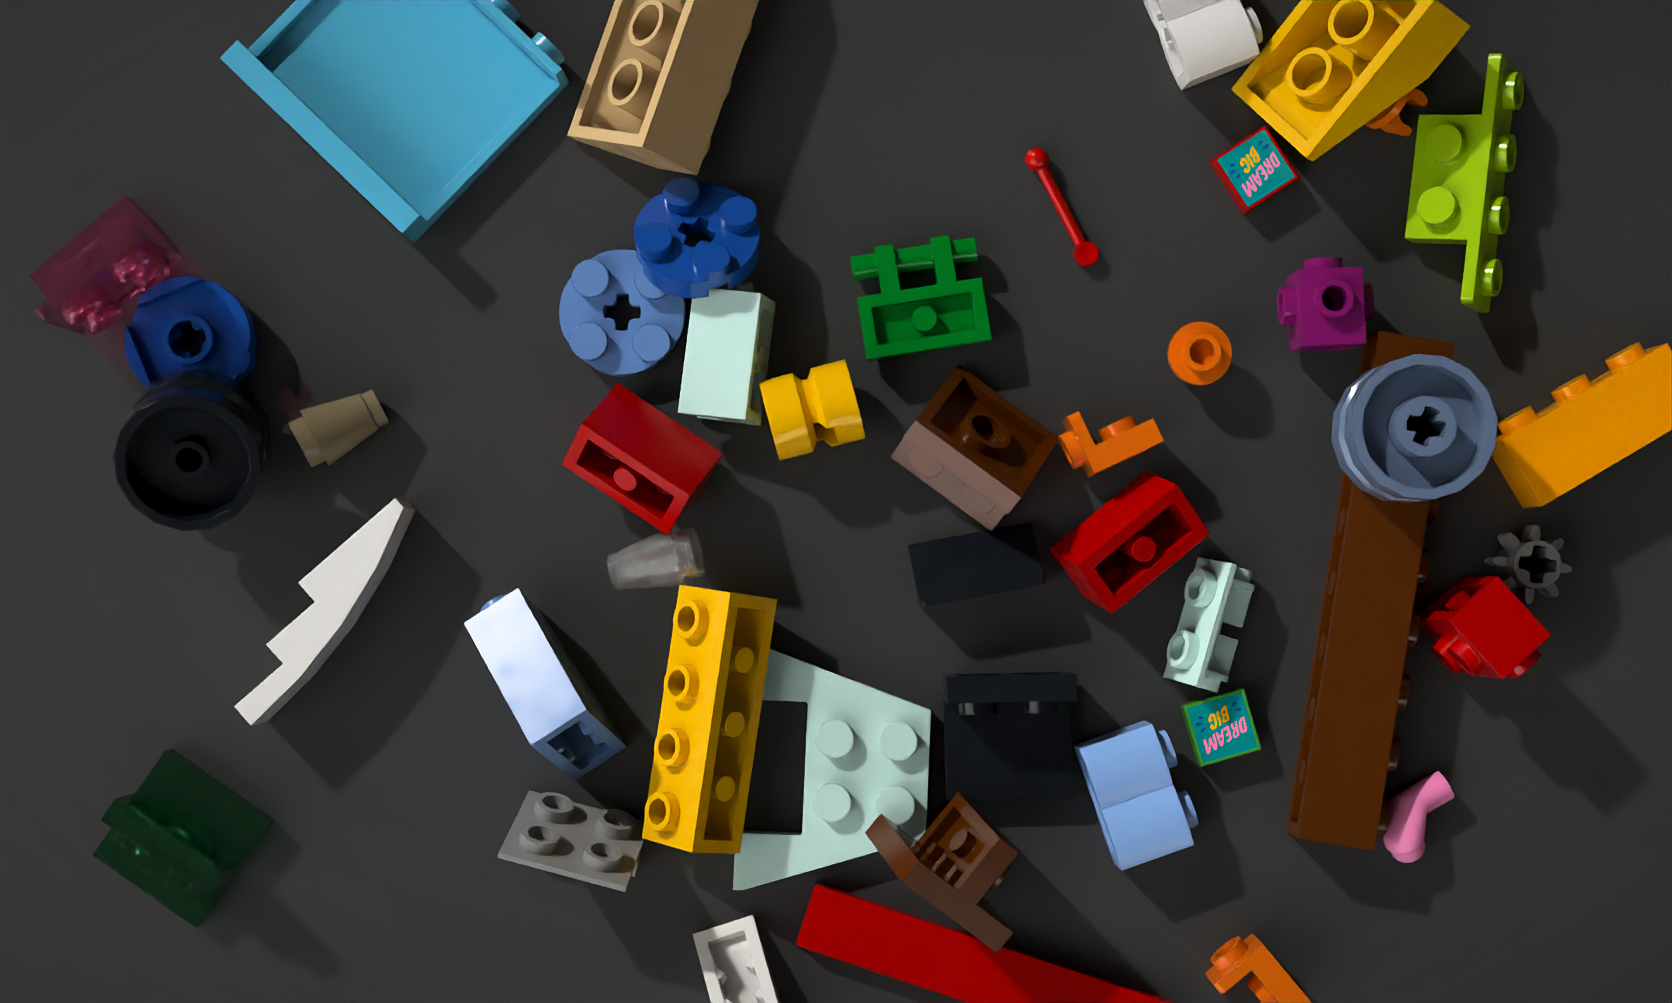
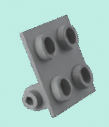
(575, 840)

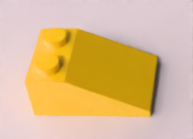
(1344, 65)

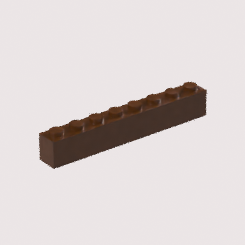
(1362, 649)

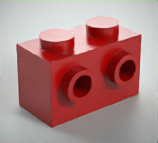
(652, 460)
(1130, 541)
(1483, 629)

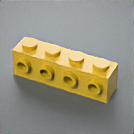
(709, 720)

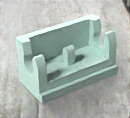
(727, 356)

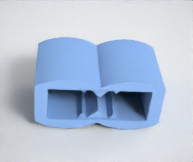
(1136, 794)

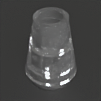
(658, 561)

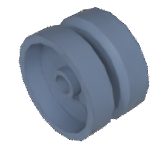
(1451, 419)

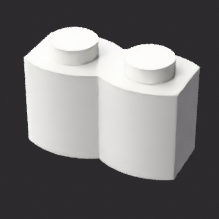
(1205, 37)

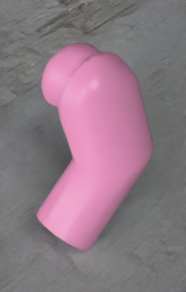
(1409, 813)

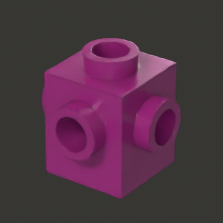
(1310, 322)

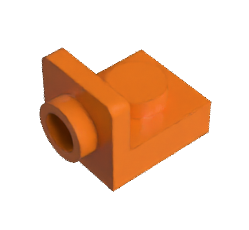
(1120, 442)
(1269, 980)

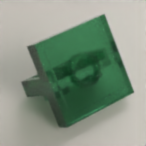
(182, 836)

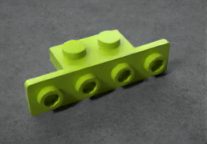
(1462, 179)

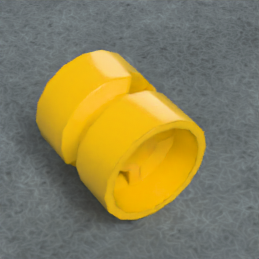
(812, 409)

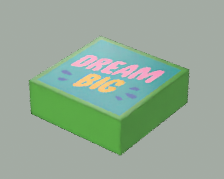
(1220, 727)

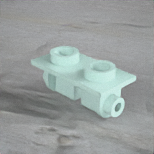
(1213, 595)

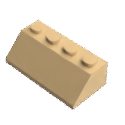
(662, 79)

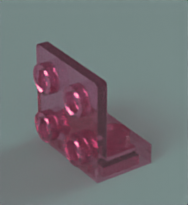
(103, 269)

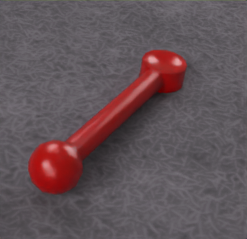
(1085, 251)

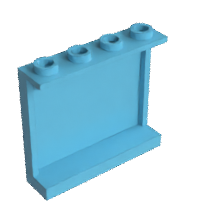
(403, 92)

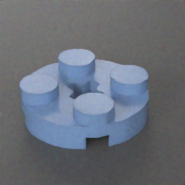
(594, 337)

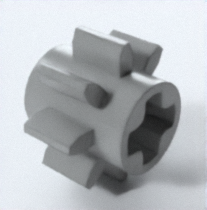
(1543, 552)

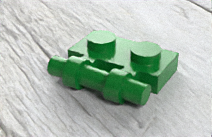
(926, 316)

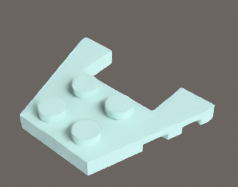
(860, 762)

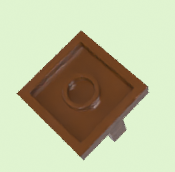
(975, 448)
(952, 865)

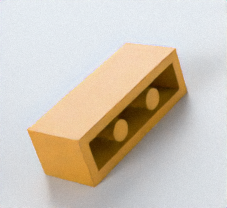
(1587, 425)

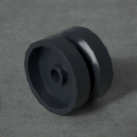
(187, 485)

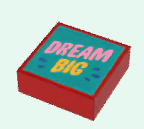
(1254, 170)

